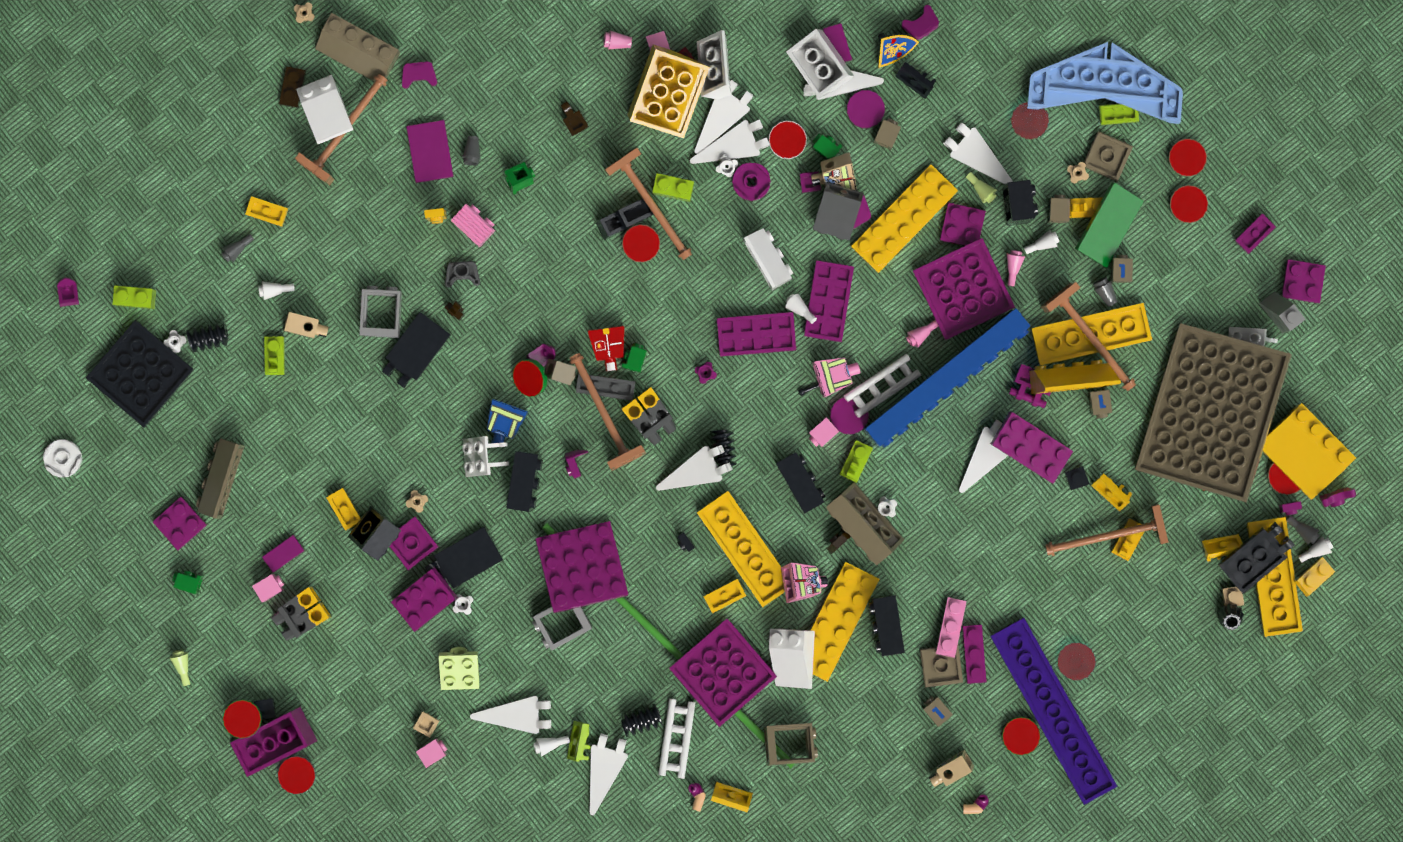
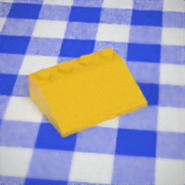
(667, 91)
(1072, 378)
(1306, 451)

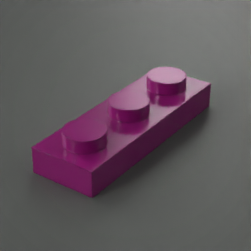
(974, 654)

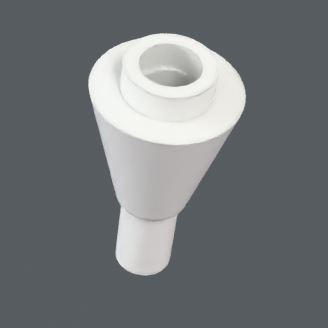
(1046, 241)
(270, 289)
(796, 304)
(1320, 548)
(545, 745)

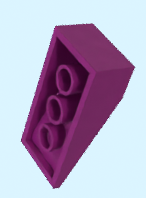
(274, 742)

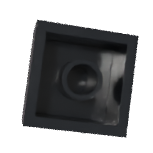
(374, 533)

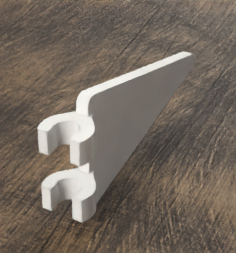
(858, 82)
(722, 116)
(734, 144)
(976, 154)
(984, 457)
(697, 470)
(517, 715)
(604, 769)

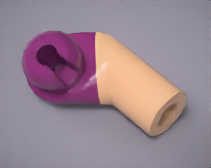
(698, 794)
(978, 806)

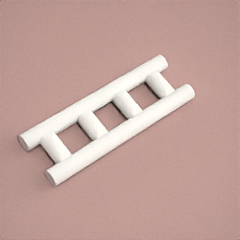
(880, 397)
(685, 730)

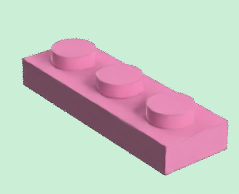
(951, 627)

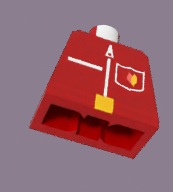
(608, 345)

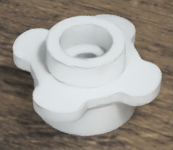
(726, 161)
(175, 346)
(882, 507)
(459, 608)

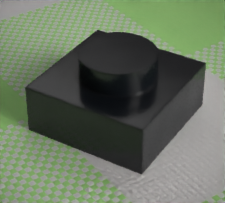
(1076, 478)
(685, 543)
(266, 707)

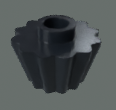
(1230, 616)

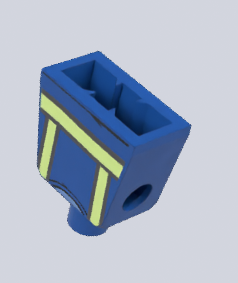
(504, 420)

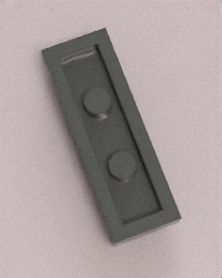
(608, 387)

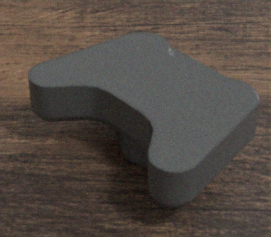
(462, 271)

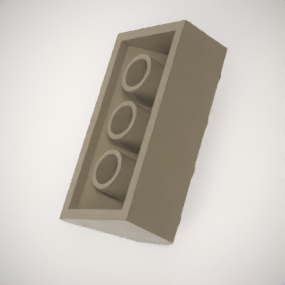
(356, 48)
(220, 478)
(865, 523)

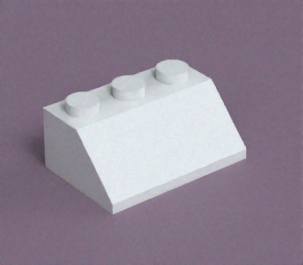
(714, 53)
(820, 63)
(768, 258)

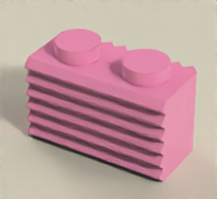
(473, 225)

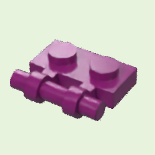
(1023, 378)

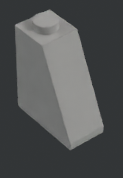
(1282, 312)

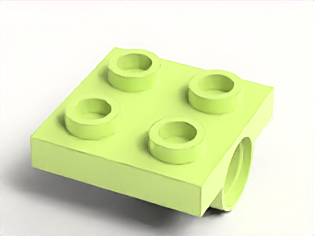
(459, 669)

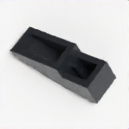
(624, 219)

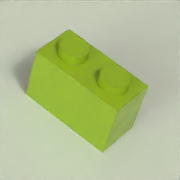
(673, 187)
(134, 297)

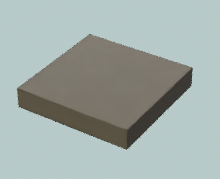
(1107, 156)
(940, 669)

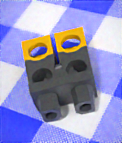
(653, 420)
(296, 618)

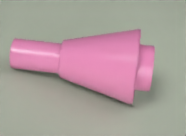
(1014, 263)
(917, 336)

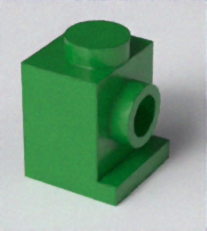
(826, 146)
(517, 172)
(635, 358)
(187, 582)

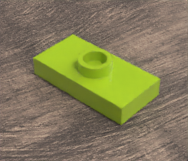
(1117, 114)

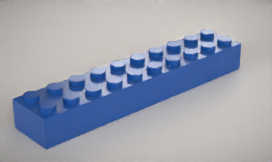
(947, 377)

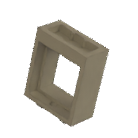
(770, 745)

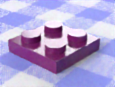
(962, 224)
(1303, 281)
(179, 523)
(413, 543)

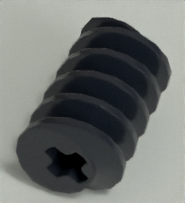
(208, 337)
(722, 438)
(640, 720)

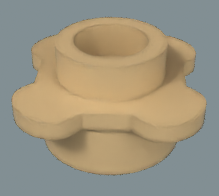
(309, 16)
(1073, 169)
(416, 496)

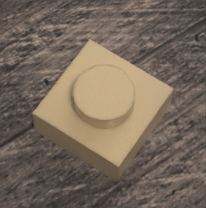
(1233, 596)
(426, 724)

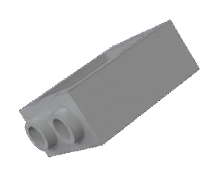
(378, 332)
(547, 641)

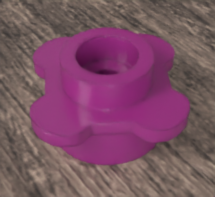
(700, 371)

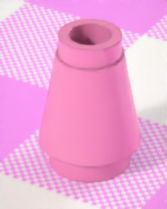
(615, 40)

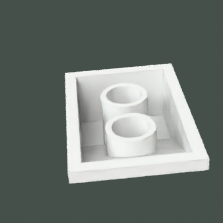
(324, 109)
(792, 657)

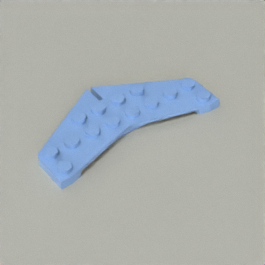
(1118, 79)

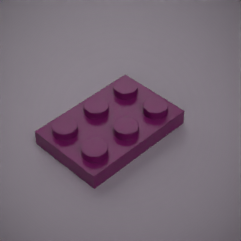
(424, 599)

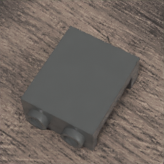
(838, 211)

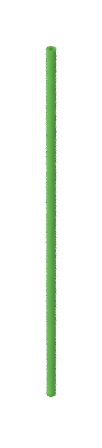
(677, 654)

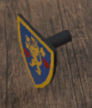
(894, 47)

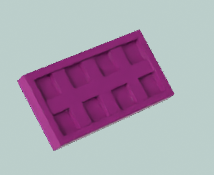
(829, 301)
(756, 334)
(1031, 447)

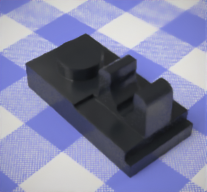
(915, 80)

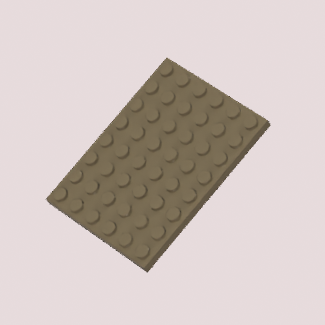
(1213, 412)

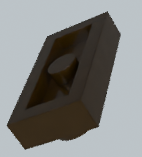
(293, 80)

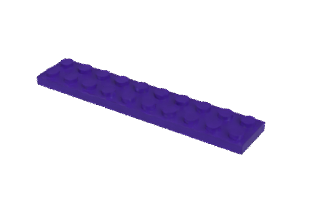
(1053, 711)

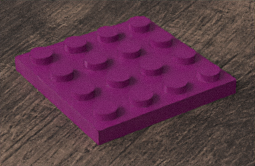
(964, 289)
(581, 567)
(722, 672)

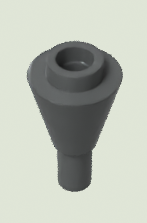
(234, 249)
(1307, 532)

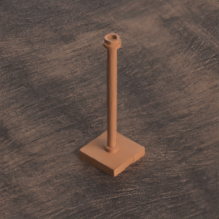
(624, 164)
(316, 166)
(1062, 299)
(625, 455)
(1156, 524)

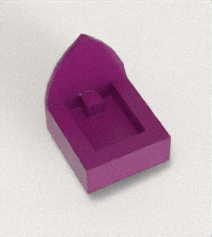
(67, 292)
(542, 354)
(572, 467)

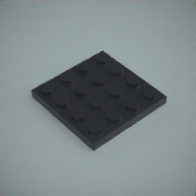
(140, 373)

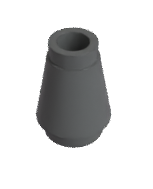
(471, 151)
(1105, 290)

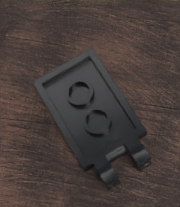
(416, 349)
(1256, 557)
(466, 558)

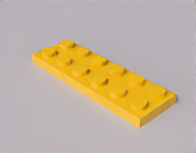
(904, 218)
(1112, 328)
(744, 548)
(1277, 589)
(839, 617)

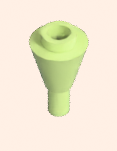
(985, 191)
(180, 662)

